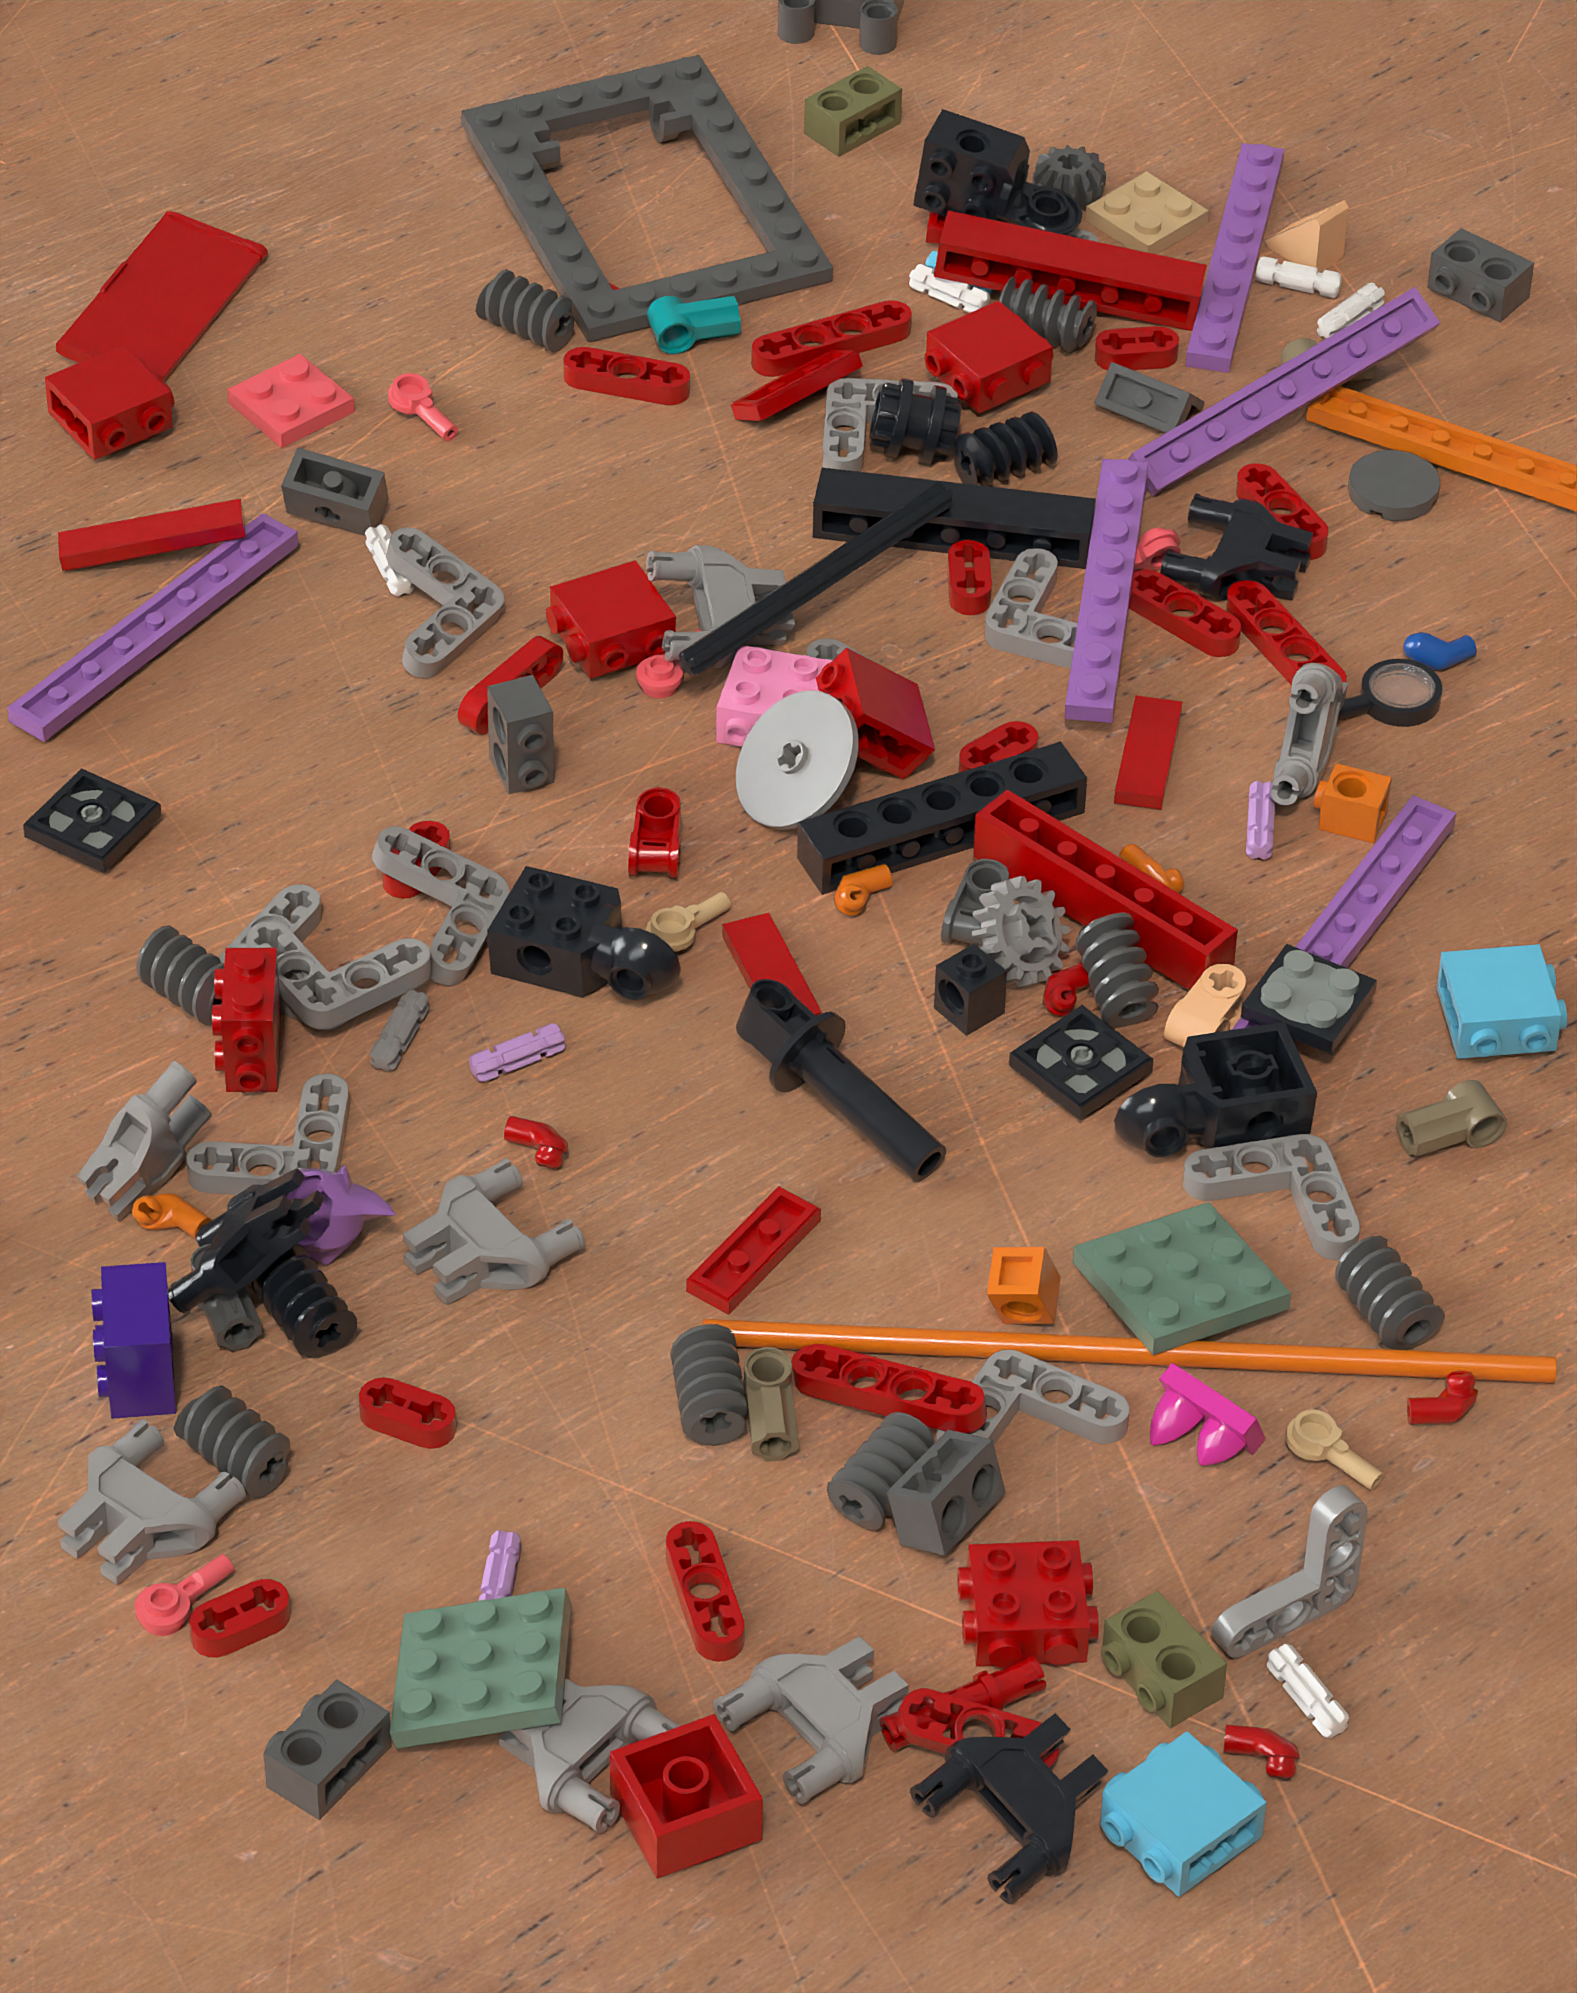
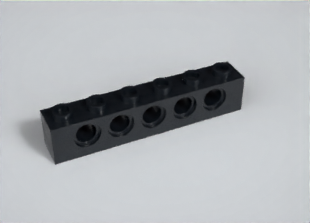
(934, 816)

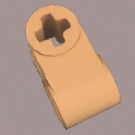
(1209, 1005)

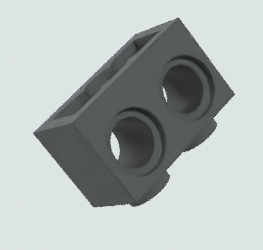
(1480, 275)
(520, 734)
(946, 1492)
(327, 1749)

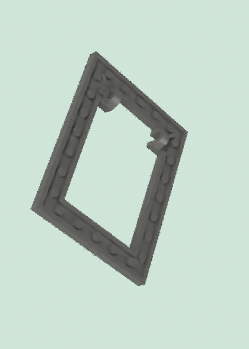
(680, 97)

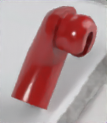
(1061, 989)
(539, 1135)
(1449, 1405)
(1263, 1742)

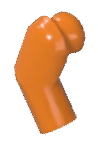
(1140, 859)
(856, 887)
(168, 1212)

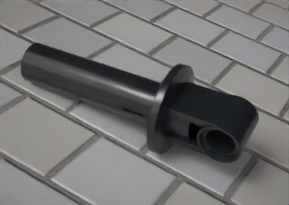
(807, 1051)

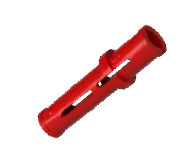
(986, 1689)

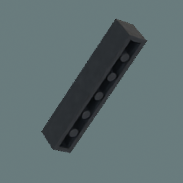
(995, 516)

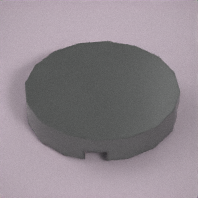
(1394, 484)

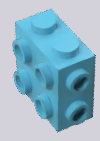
(1500, 1001)
(1182, 1813)

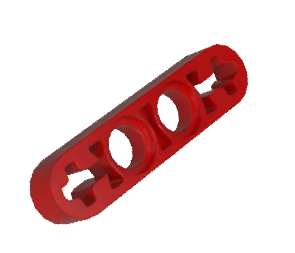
(878, 323)
(1271, 613)
(947, 1405)

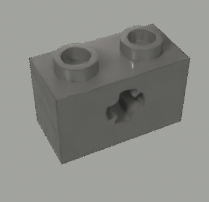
(334, 492)

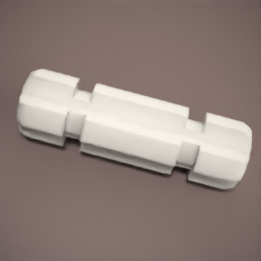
(1298, 277)
(948, 291)
(1350, 310)
(377, 543)
(1307, 1691)

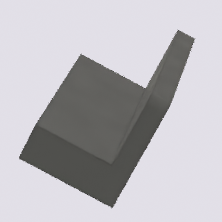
(1145, 399)

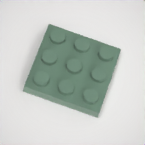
(1181, 1278)
(481, 1668)

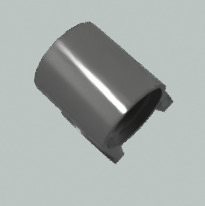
(959, 918)

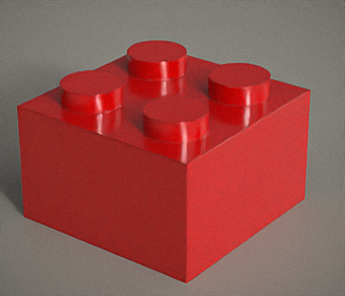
(686, 1795)

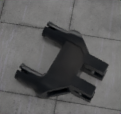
(1251, 549)
(246, 1239)
(1021, 1794)

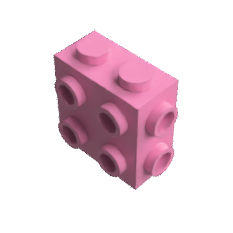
(758, 682)

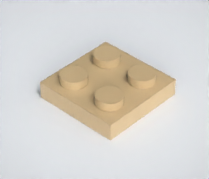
(1147, 214)

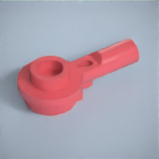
(412, 395)
(1154, 546)
(659, 677)
(166, 1606)

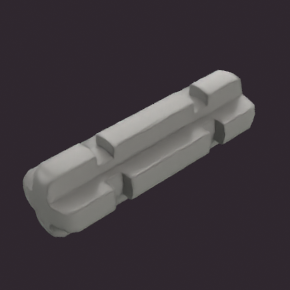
(399, 1030)

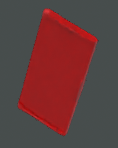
(164, 294)

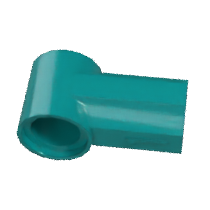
(681, 324)

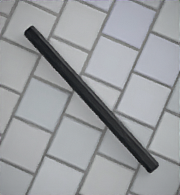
(815, 579)

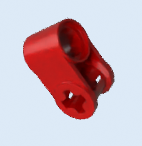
(656, 833)

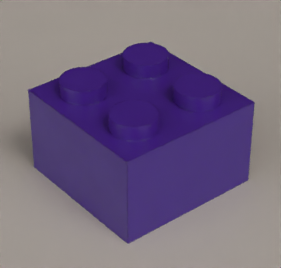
(134, 1340)

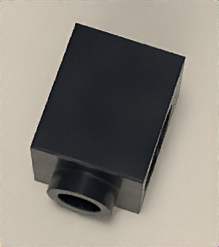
(970, 989)

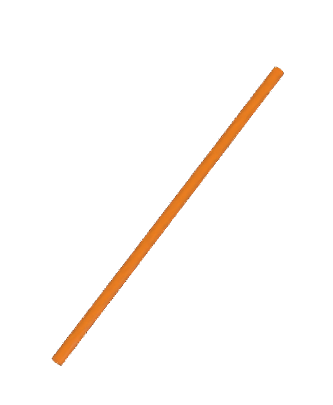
(1132, 1351)

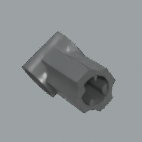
(230, 1317)

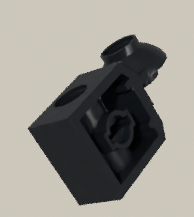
(984, 175)
(572, 940)
(1228, 1093)

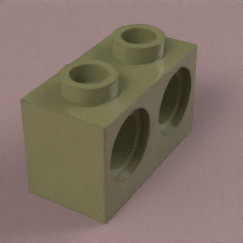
(853, 111)
(1163, 1659)

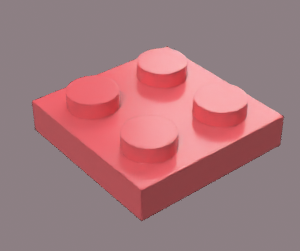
(291, 400)

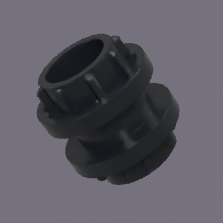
(915, 421)

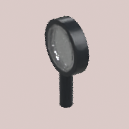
(1397, 694)

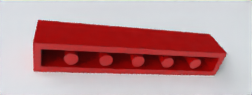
(1116, 277)
(1095, 883)

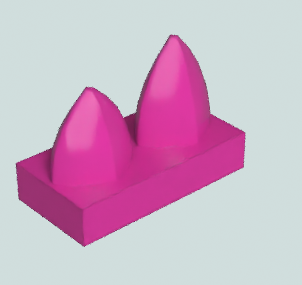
(1189, 1401)

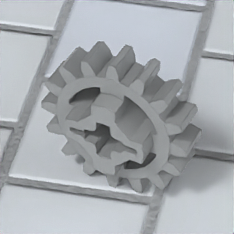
(1022, 930)

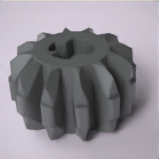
(1072, 172)

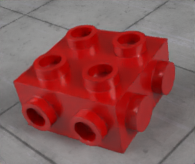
(988, 356)
(109, 402)
(610, 618)
(885, 709)
(248, 1019)
(1027, 1603)

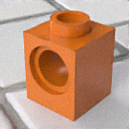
(1353, 802)
(1023, 1285)

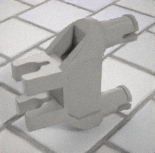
(720, 592)
(1309, 732)
(144, 1142)
(477, 1245)
(140, 1512)
(823, 1706)
(580, 1746)

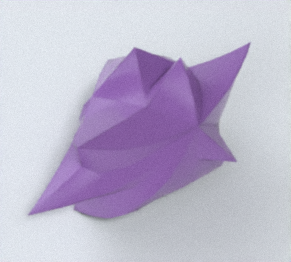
(341, 1213)

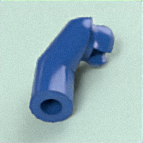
(1438, 653)

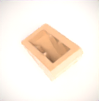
(1315, 239)

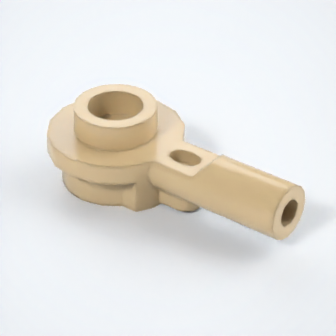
(678, 923)
(1317, 1437)

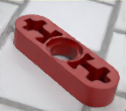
(586, 367)
(1279, 494)
(1209, 628)
(536, 658)
(699, 1610)
(940, 1709)

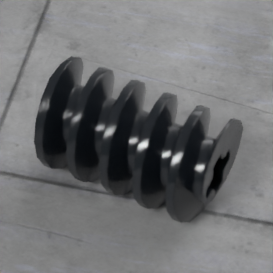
(1004, 448)
(305, 1304)

